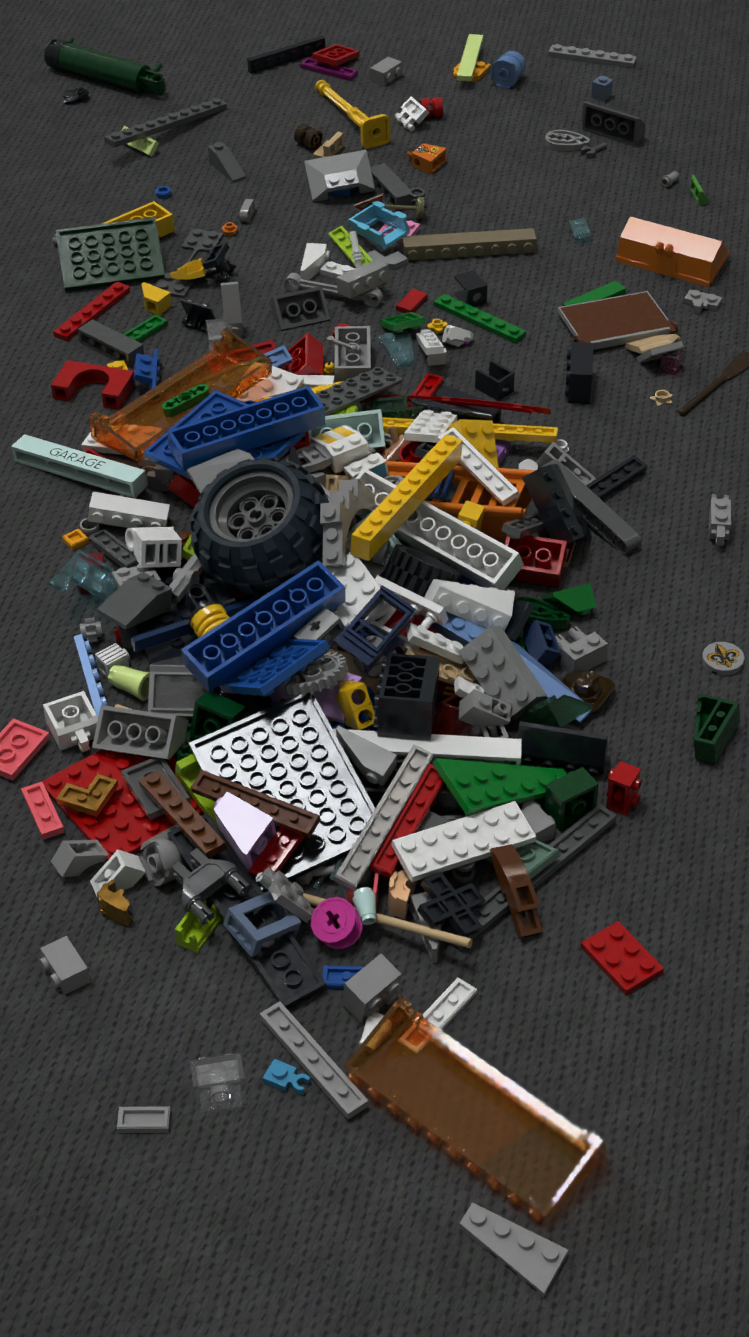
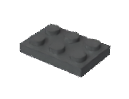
(133, 774)

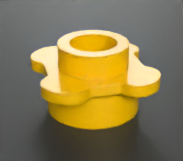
(437, 326)

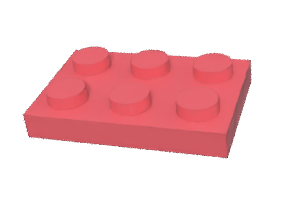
(18, 746)

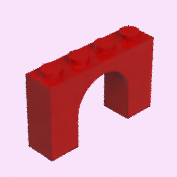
(77, 374)

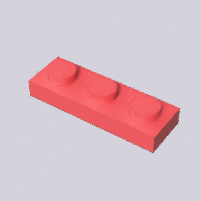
(42, 810)

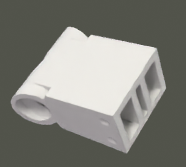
(154, 546)

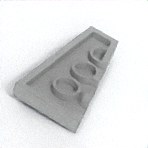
(526, 1253)

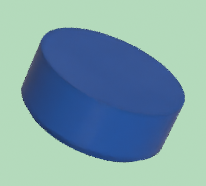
(163, 192)

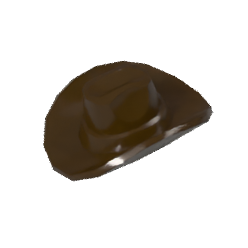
(589, 687)

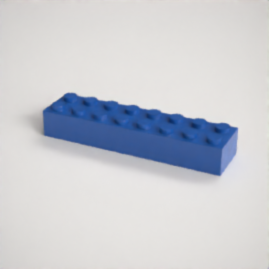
(247, 427)
(262, 626)

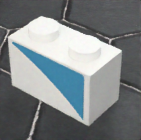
(373, 463)

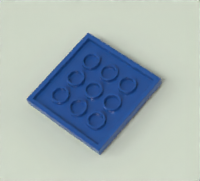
(275, 667)

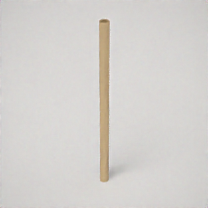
(408, 926)

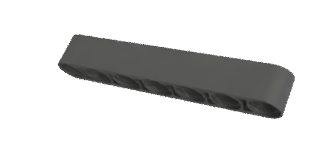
(600, 515)

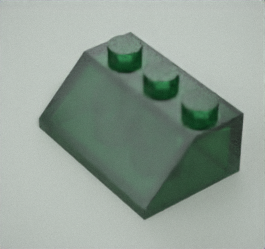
(556, 711)

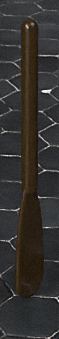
(735, 367)

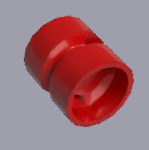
(436, 106)

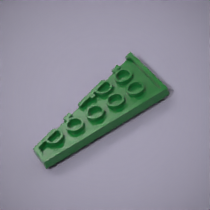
(490, 785)

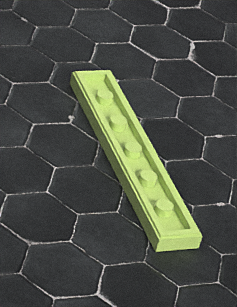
(470, 57)

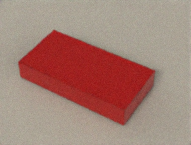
(411, 301)

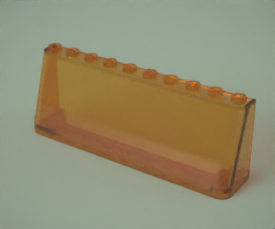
(228, 368)
(474, 1111)

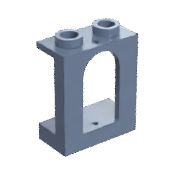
(245, 931)

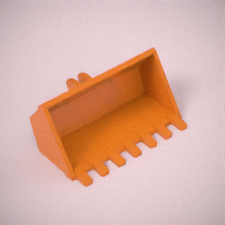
(671, 252)

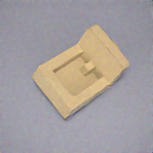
(332, 482)

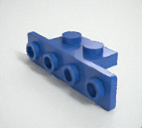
(147, 369)

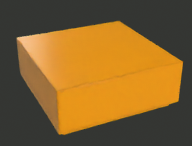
(75, 539)

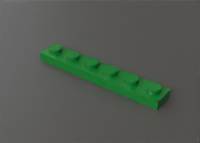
(480, 318)

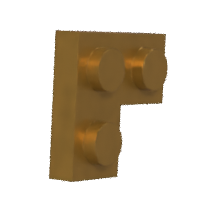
(91, 799)

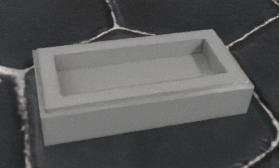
(144, 1119)

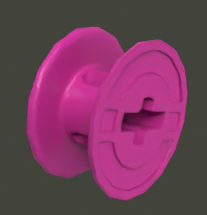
(325, 928)

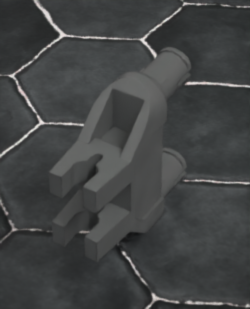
(206, 880)

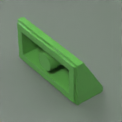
(698, 192)

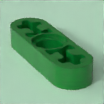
(185, 400)

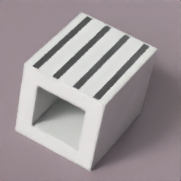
(111, 656)

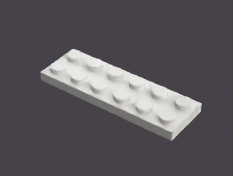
(462, 841)

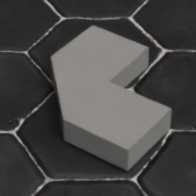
(393, 260)

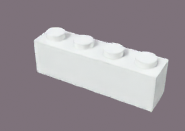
(127, 511)

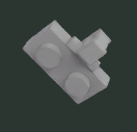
(702, 300)

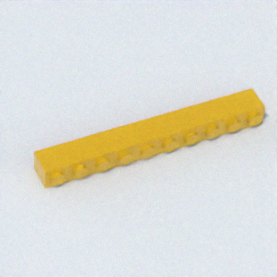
(406, 497)

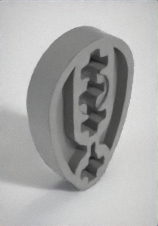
(565, 140)

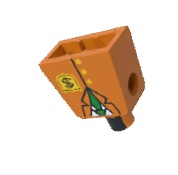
(427, 157)

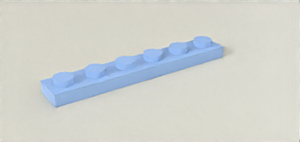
(90, 673)

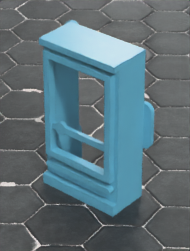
(376, 212)

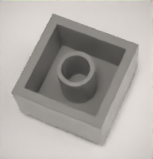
(371, 988)

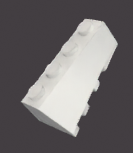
(473, 603)

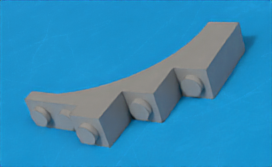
(337, 515)

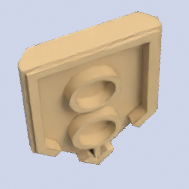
(646, 344)

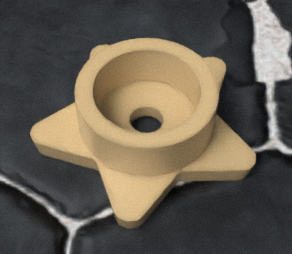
(662, 397)

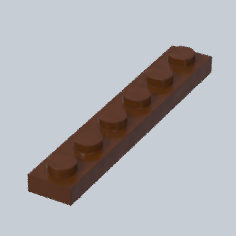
(283, 813)
(182, 814)

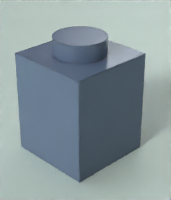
(602, 88)

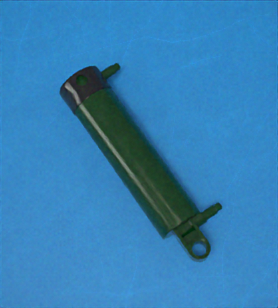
(103, 67)

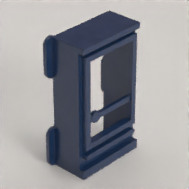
(360, 647)

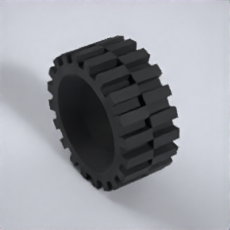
(417, 570)

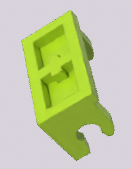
(192, 933)

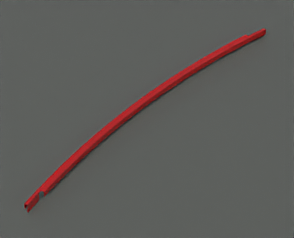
(473, 402)

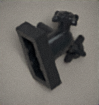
(216, 259)

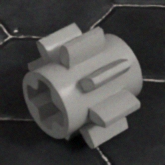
(91, 630)

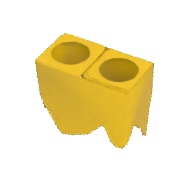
(346, 704)

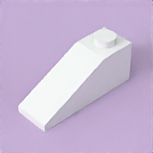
(314, 259)

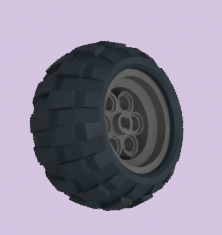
(258, 524)

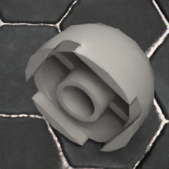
(158, 860)

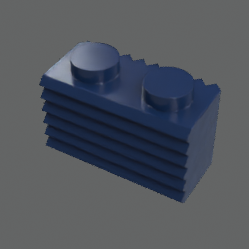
(541, 643)

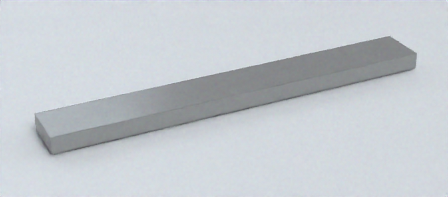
(383, 818)

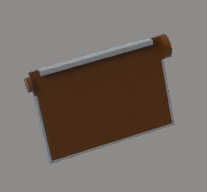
(616, 320)

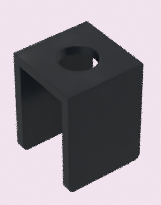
(472, 287)
(494, 382)

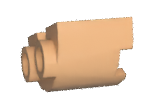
(399, 892)

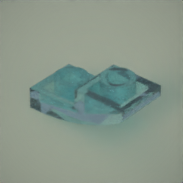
(579, 228)

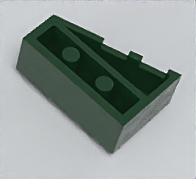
(714, 726)

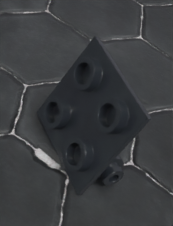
(196, 315)

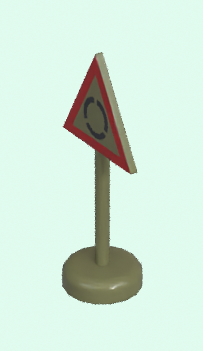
(419, 206)

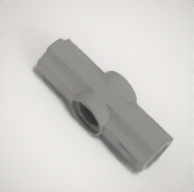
(184, 577)

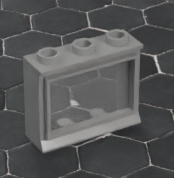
(173, 690)

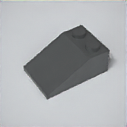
(137, 601)

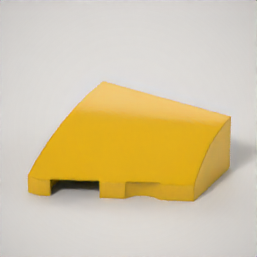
(190, 270)

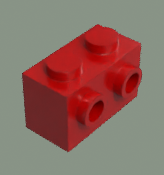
(623, 788)

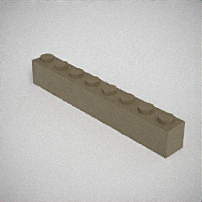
(469, 244)

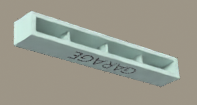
(80, 466)

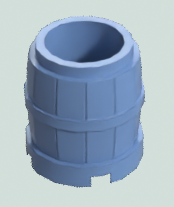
(507, 69)

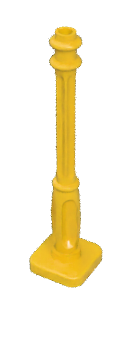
(374, 129)

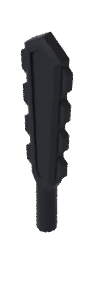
(442, 407)

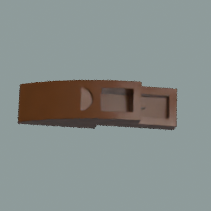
(519, 890)

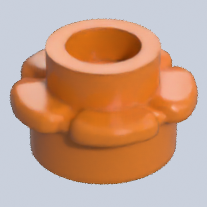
(229, 229)

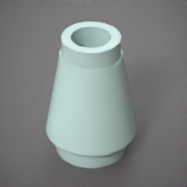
(365, 904)

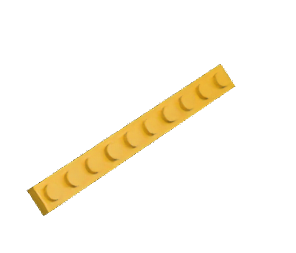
(501, 431)

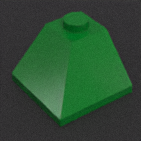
(573, 600)

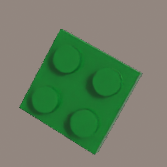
(400, 322)

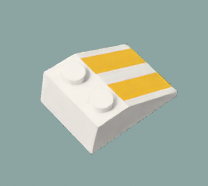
(343, 446)

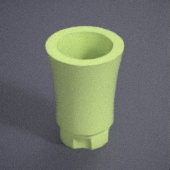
(130, 680)

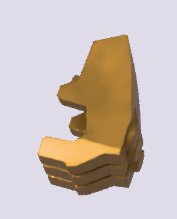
(113, 903)

